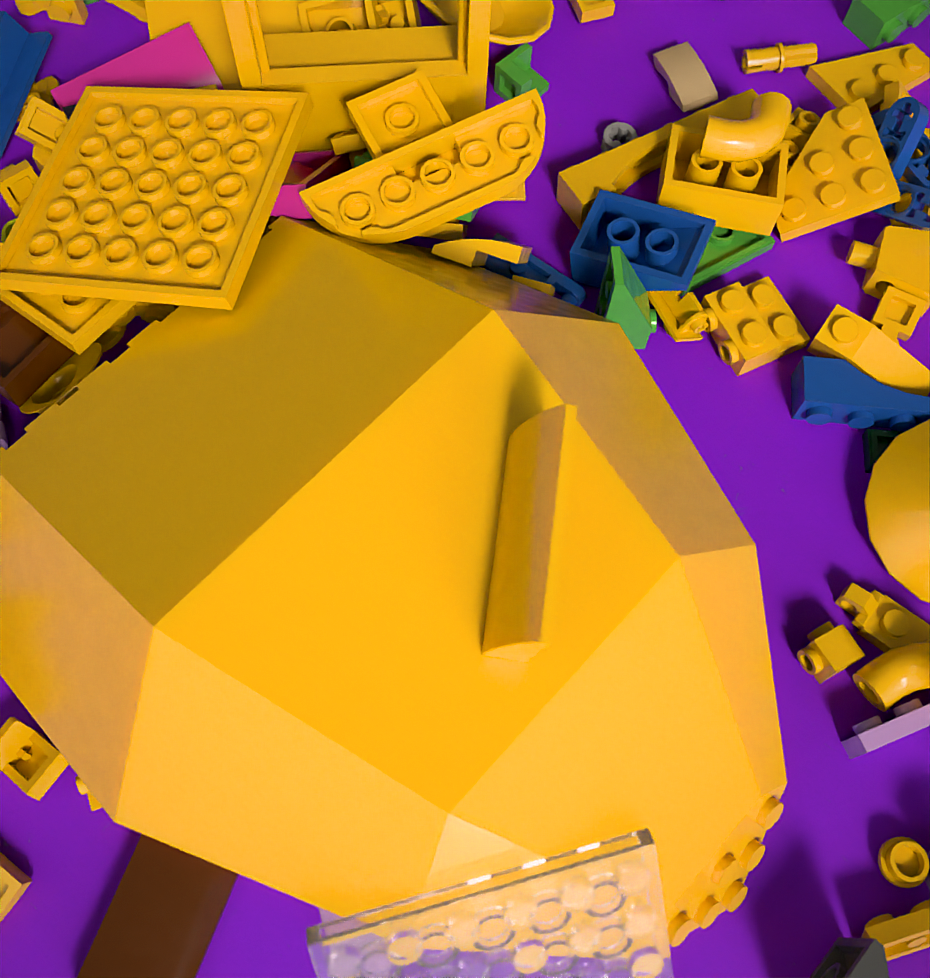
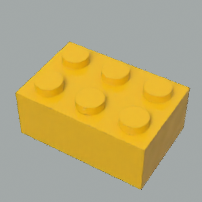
(734, 194)

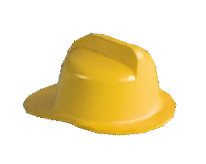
(64, 381)

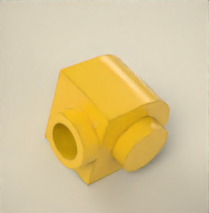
(829, 651)

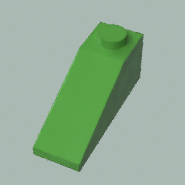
(626, 300)

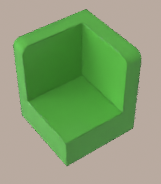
(516, 76)

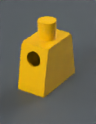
(895, 259)

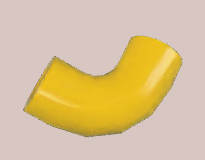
(750, 137)
(895, 675)

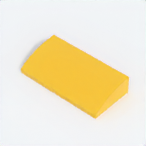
(530, 536)

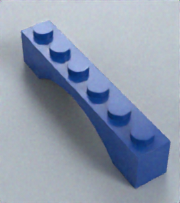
(840, 393)

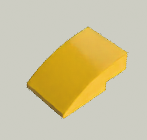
(357, 14)

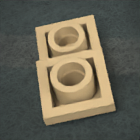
(686, 77)

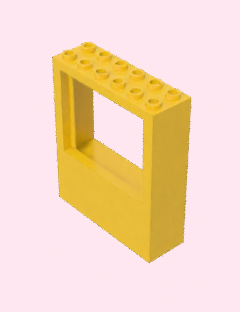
(355, 62)

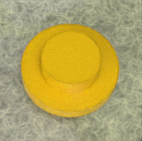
(903, 862)

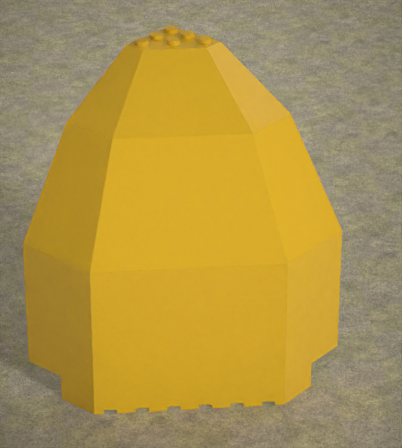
(269, 579)

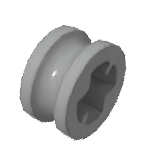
(621, 132)

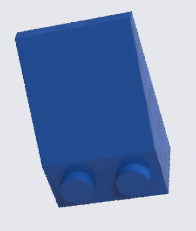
(656, 240)

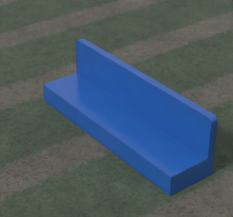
(19, 64)

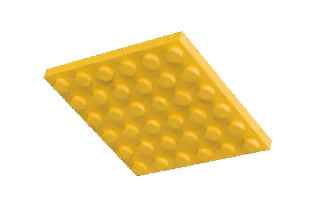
(156, 195)

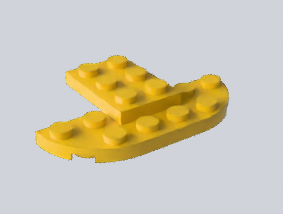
(424, 163)

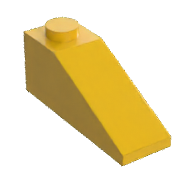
(870, 351)

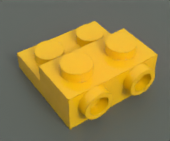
(752, 325)

